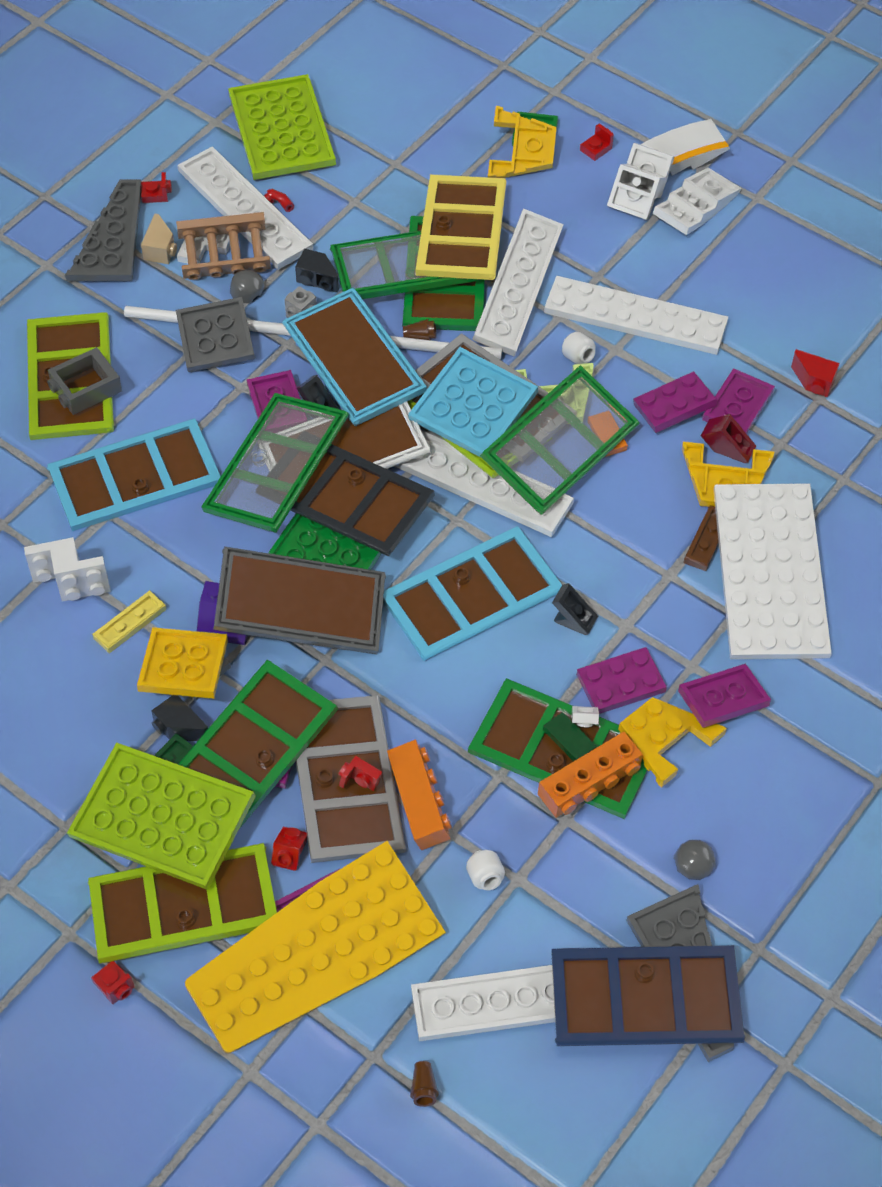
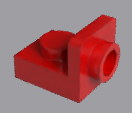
(599, 143)
(156, 190)
(362, 772)
(113, 982)

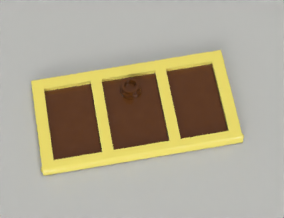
(461, 227)

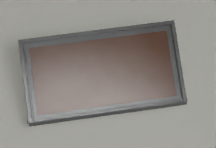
(299, 600)

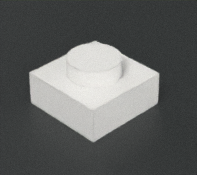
(585, 716)

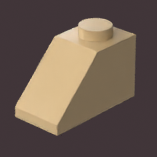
(158, 242)

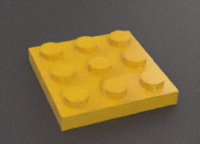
(182, 663)

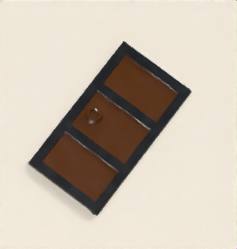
(362, 500)

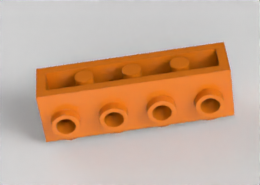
(590, 775)
(418, 794)

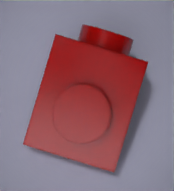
(288, 848)

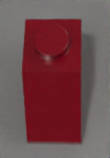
(728, 438)

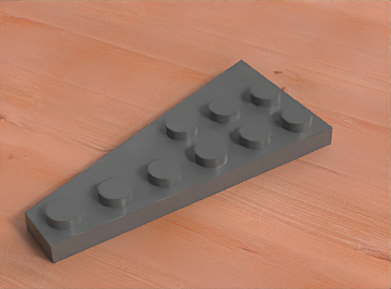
(111, 243)
(677, 922)

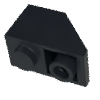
(317, 271)

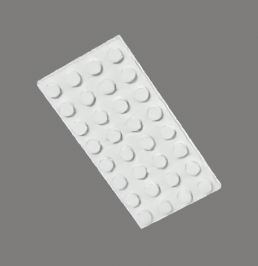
(771, 572)

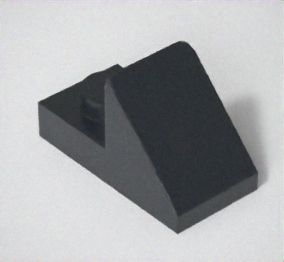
(315, 392)
(573, 610)

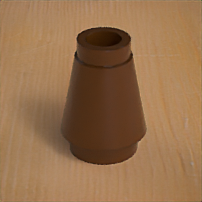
(420, 330)
(423, 1085)

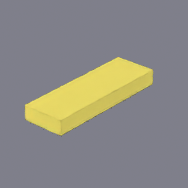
(129, 621)

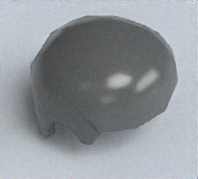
(246, 285)
(694, 859)

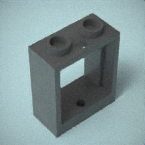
(91, 395)

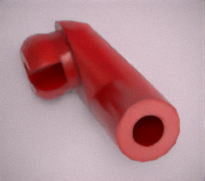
(282, 198)

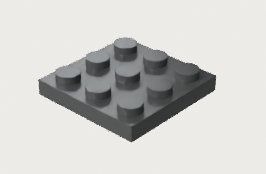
(215, 334)

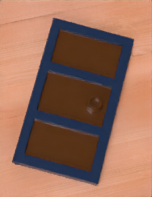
(646, 996)

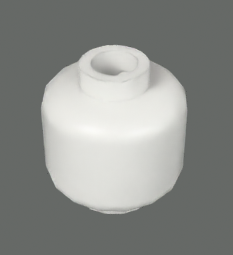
(578, 348)
(485, 870)

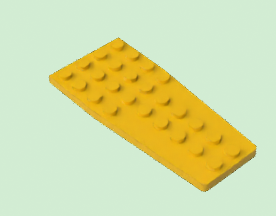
(315, 949)

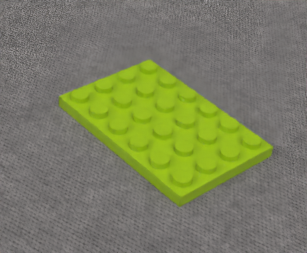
(281, 127)
(161, 815)

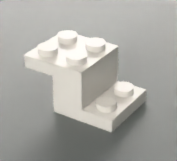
(640, 181)
(73, 577)

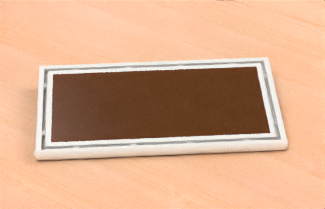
(384, 438)

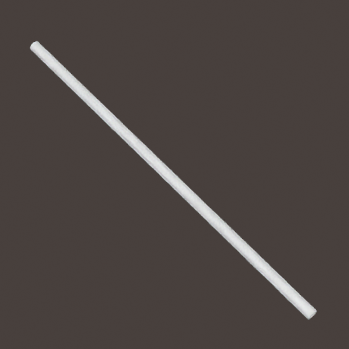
(278, 328)

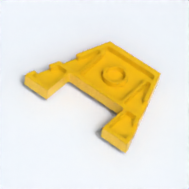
(531, 148)
(708, 475)
(658, 727)

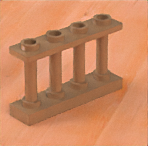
(223, 225)

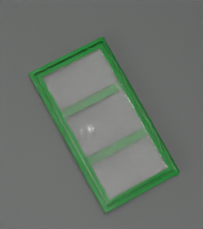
(384, 266)
(560, 440)
(275, 462)

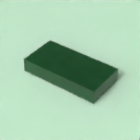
(568, 737)

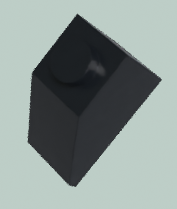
(177, 717)

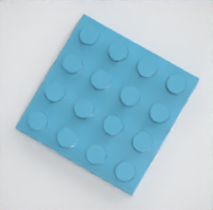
(472, 402)

